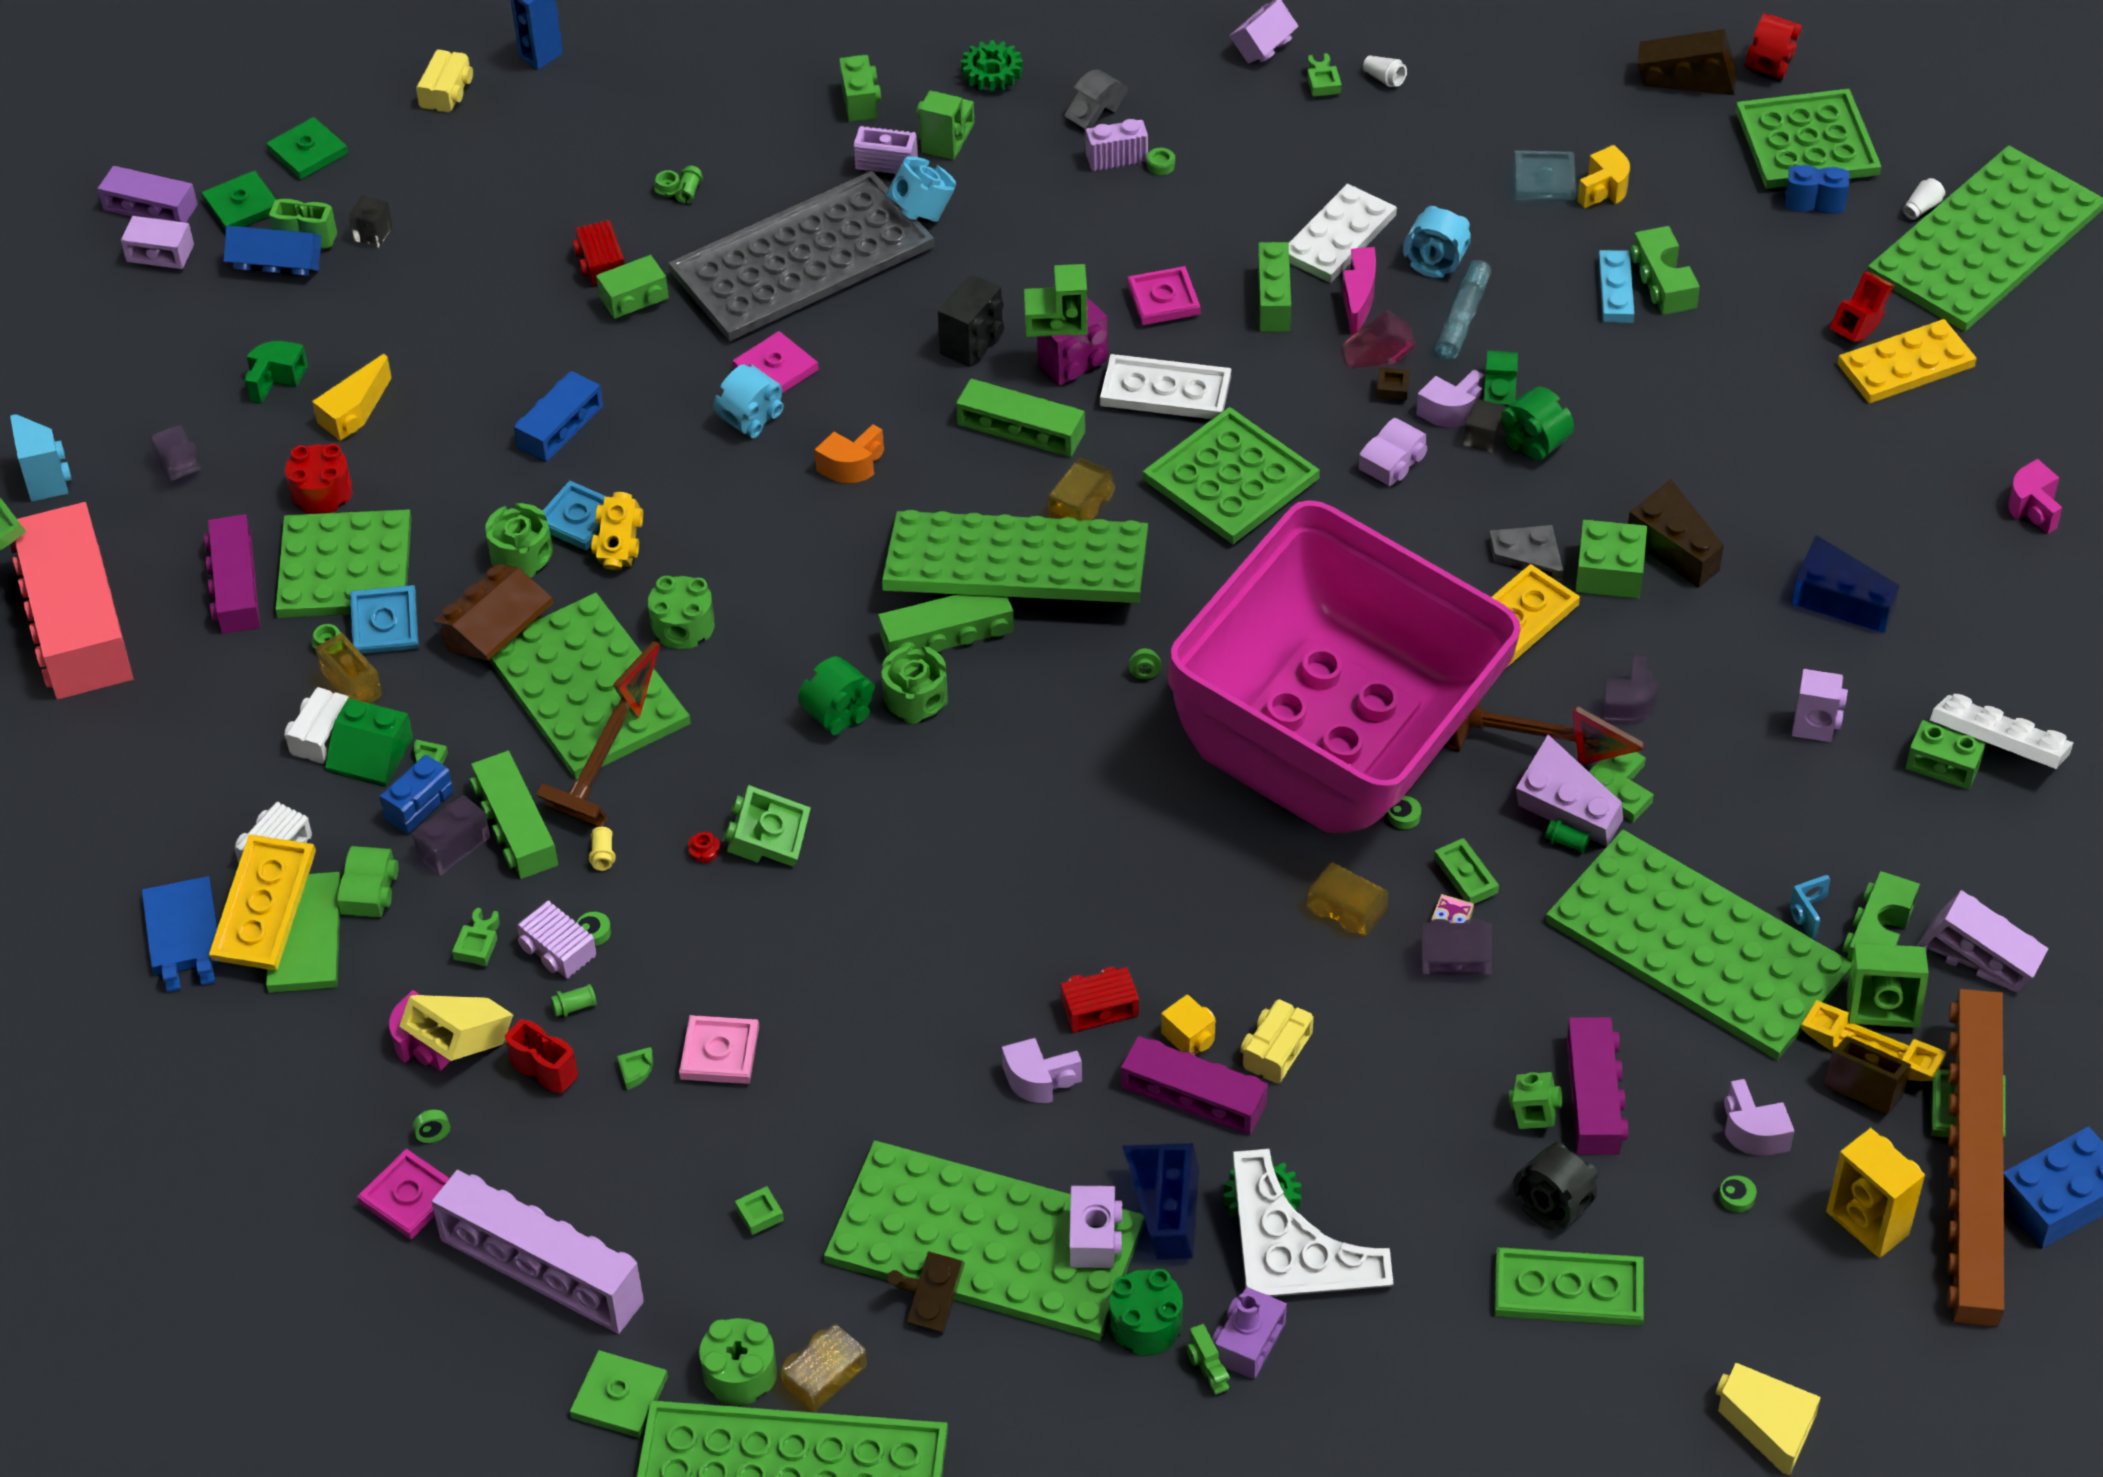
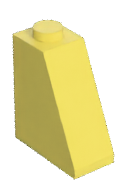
(456, 1024)
(1768, 1413)

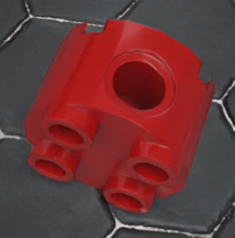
(1773, 46)
(318, 478)

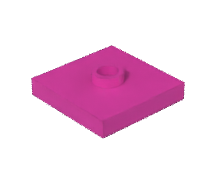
(1163, 295)
(780, 360)
(404, 1193)

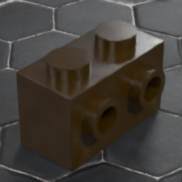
(1867, 1075)

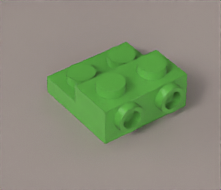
(766, 827)

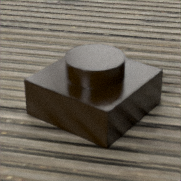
(1393, 383)

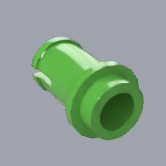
(690, 179)
(573, 1000)

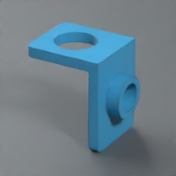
(1801, 906)

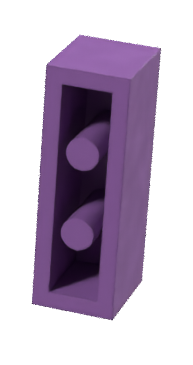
(146, 195)

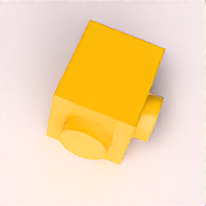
(1188, 1025)

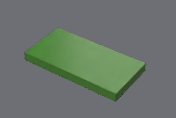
(313, 941)
(1569, 1286)

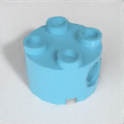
(921, 189)
(1437, 242)
(749, 399)

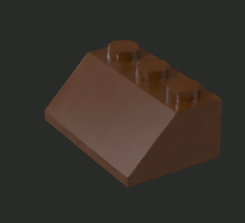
(492, 612)

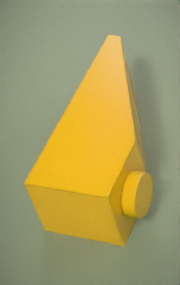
(351, 402)

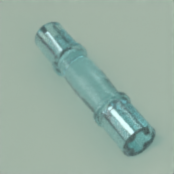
(1456, 327)

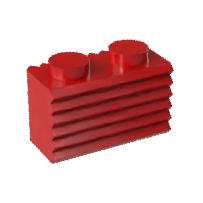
(598, 249)
(1099, 998)

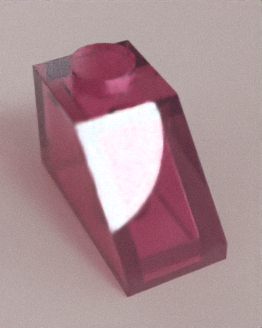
(1380, 342)

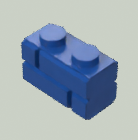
(416, 794)

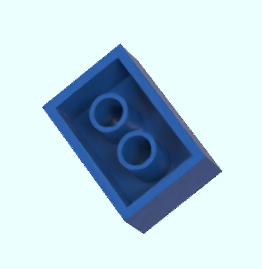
(2057, 1188)

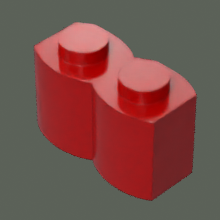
(541, 1056)

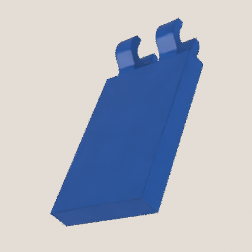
(181, 929)

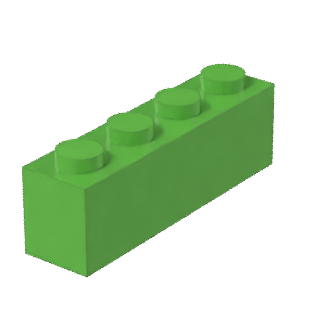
(1020, 417)
(946, 622)
(514, 815)

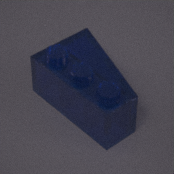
(1844, 587)
(1168, 1195)

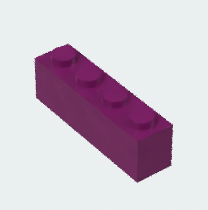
(232, 574)
(1194, 1085)
(1594, 1086)

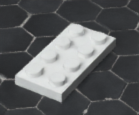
(1343, 224)
(1165, 386)
(1994, 728)

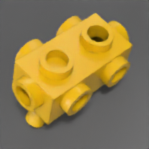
(618, 520)

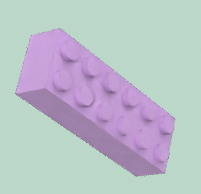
(538, 1251)

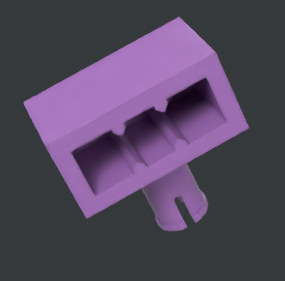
(1249, 1332)

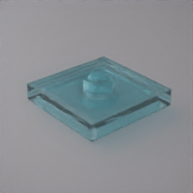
(1545, 175)

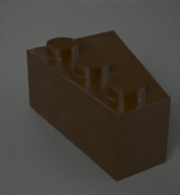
(1689, 63)
(1678, 534)

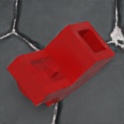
(1864, 312)

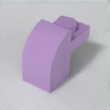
(1449, 404)
(1036, 1077)
(1756, 1129)

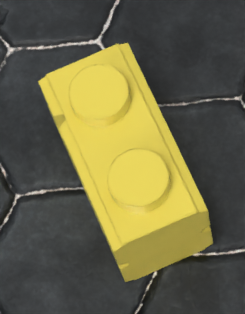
(444, 81)
(1277, 1040)

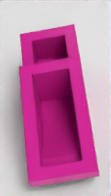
(1359, 286)

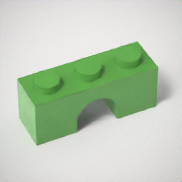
(1657, 257)
(1274, 287)
(1888, 903)

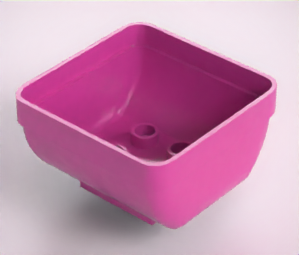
(1335, 667)

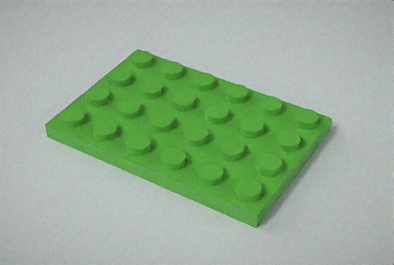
(565, 681)

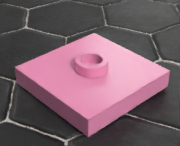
(719, 1049)

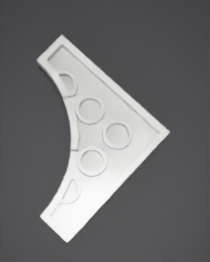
(1287, 1252)

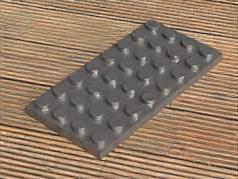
(800, 255)

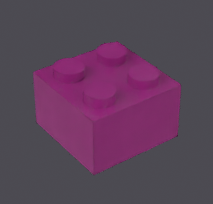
(1071, 355)

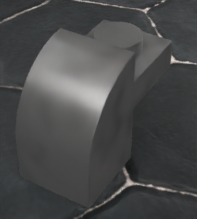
(1095, 93)

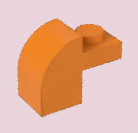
(848, 460)

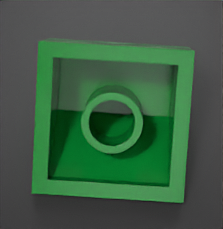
(368, 742)

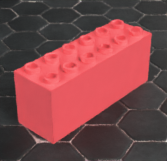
(69, 602)

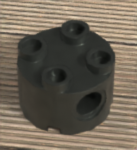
(1556, 1187)

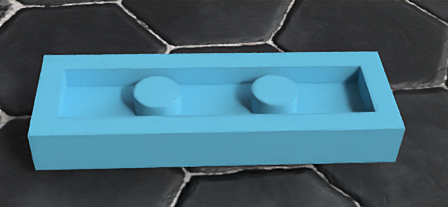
(1616, 286)

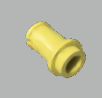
(601, 855)

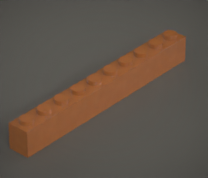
(1977, 1158)

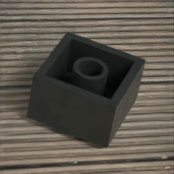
(970, 320)

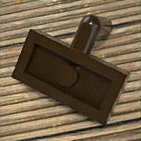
(932, 1292)

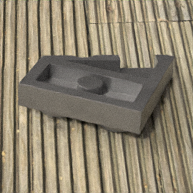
(1527, 546)

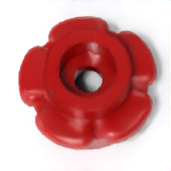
(704, 847)

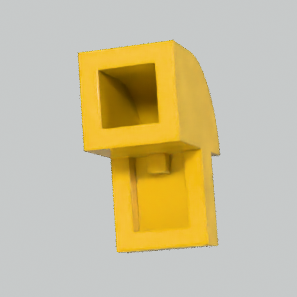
(1606, 177)

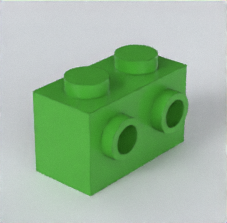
(859, 88)
(632, 286)
(1945, 754)

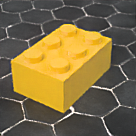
(1875, 1192)

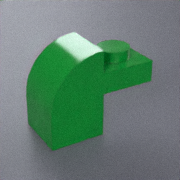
(274, 363)
(1500, 377)

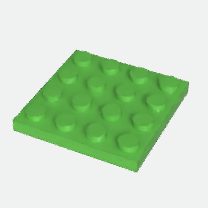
(1809, 131)
(1231, 475)
(340, 554)

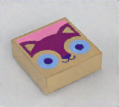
(1453, 909)

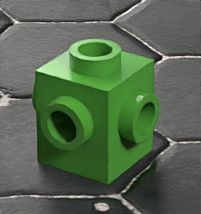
(1535, 1100)

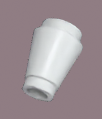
(1387, 70)
(1924, 198)

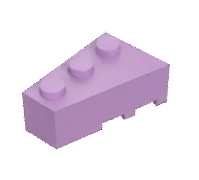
(1564, 790)
(1984, 941)

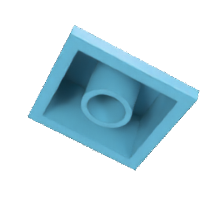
(40, 459)

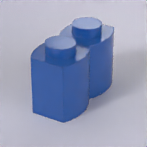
(1817, 189)

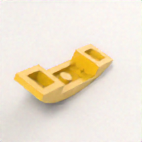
(1831, 1025)

